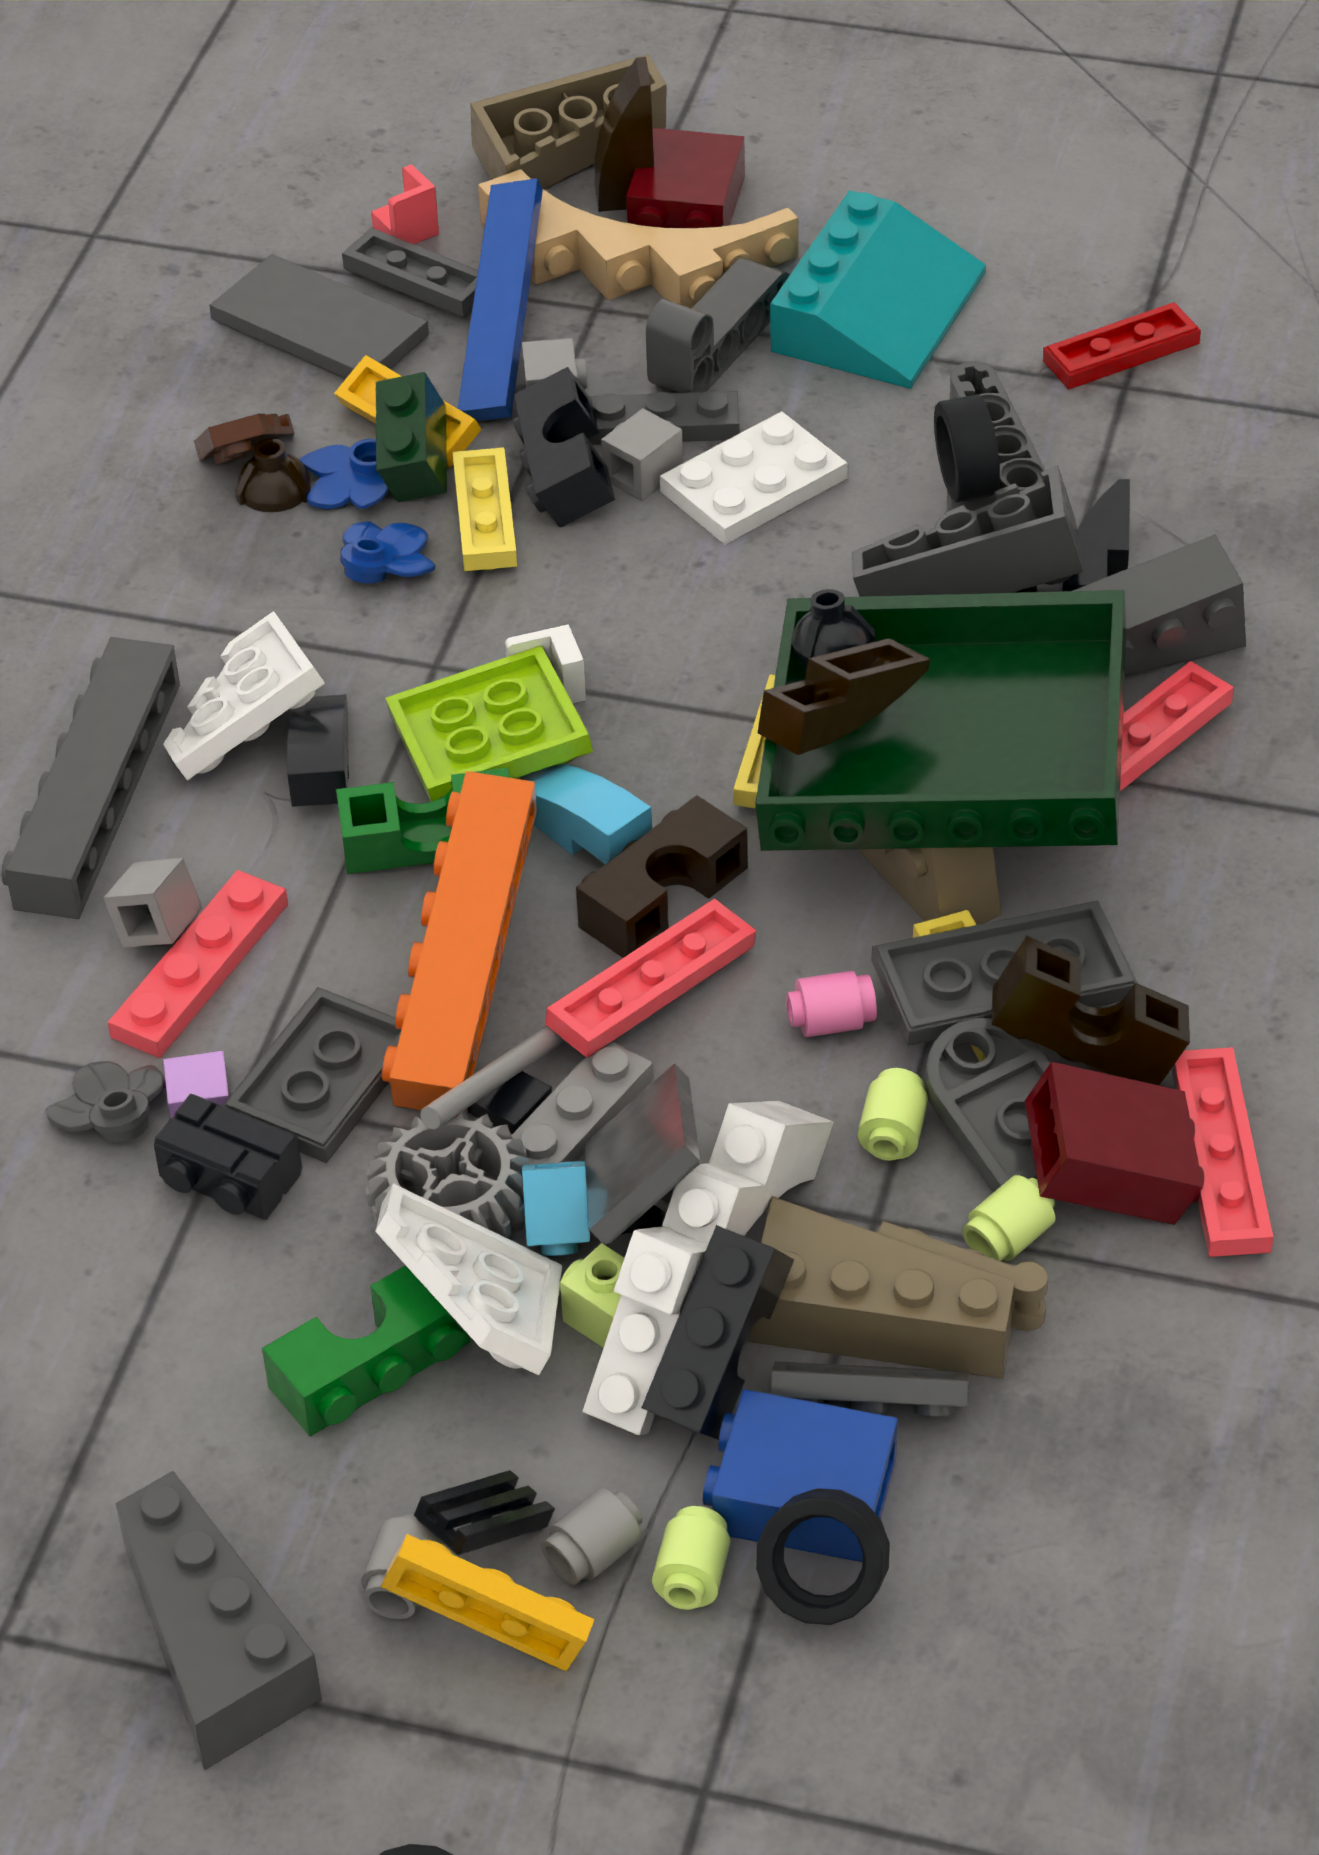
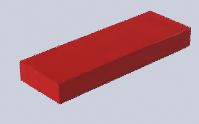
(1121, 345)

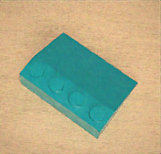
(873, 292)

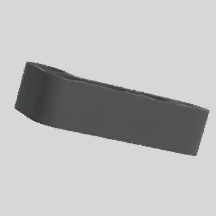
(698, 344)
(1016, 452)

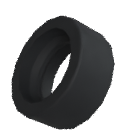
(966, 448)
(786, 1592)

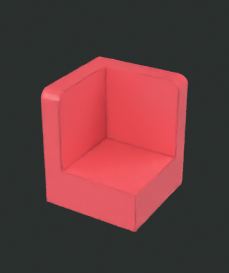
(411, 214)

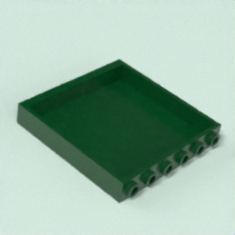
(990, 748)

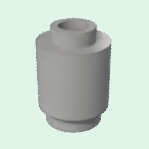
(593, 1536)
(386, 1545)

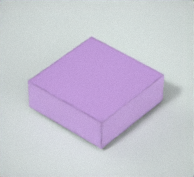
(198, 1075)

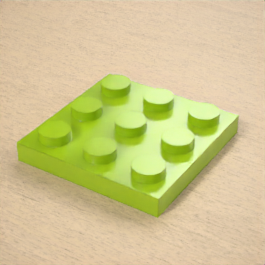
(489, 719)

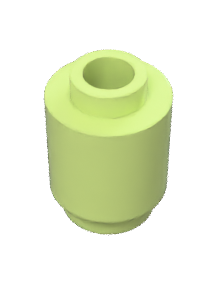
(893, 1114)
(1009, 1219)
(692, 1558)

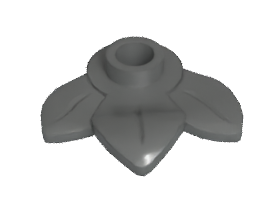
(109, 1101)

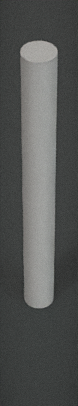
(489, 1078)

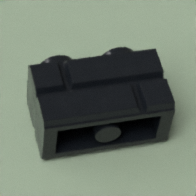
(227, 1157)

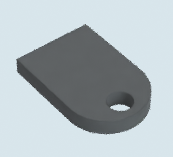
(987, 1098)

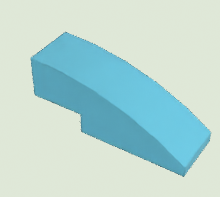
(587, 811)

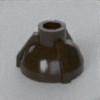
(272, 479)

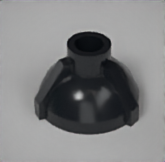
(829, 627)

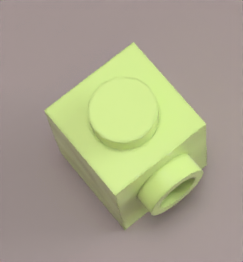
(589, 1295)

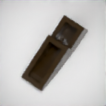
(624, 138)
(839, 694)

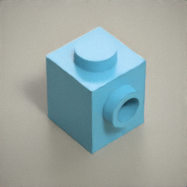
(556, 1206)

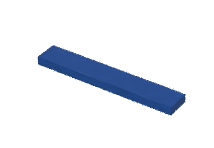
(500, 300)

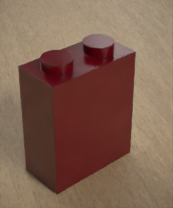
(691, 182)
(1113, 1143)

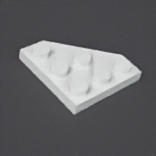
(259, 682)
(483, 1280)

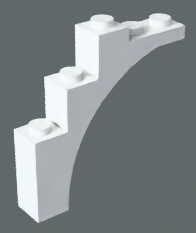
(756, 1156)

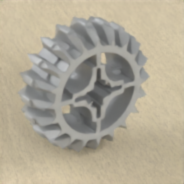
(451, 1168)

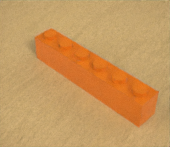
(463, 939)

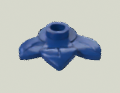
(345, 476)
(376, 551)

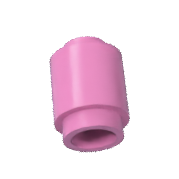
(831, 1003)

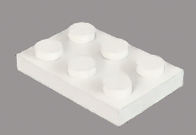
(753, 477)

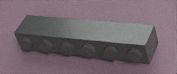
(91, 778)

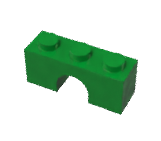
(391, 833)
(330, 1376)

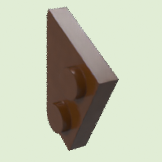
(235, 438)

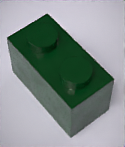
(411, 437)

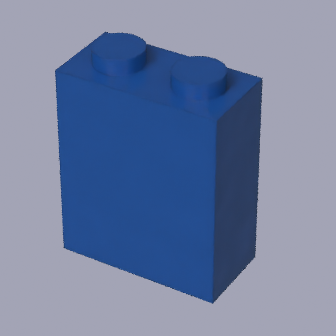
(791, 1447)

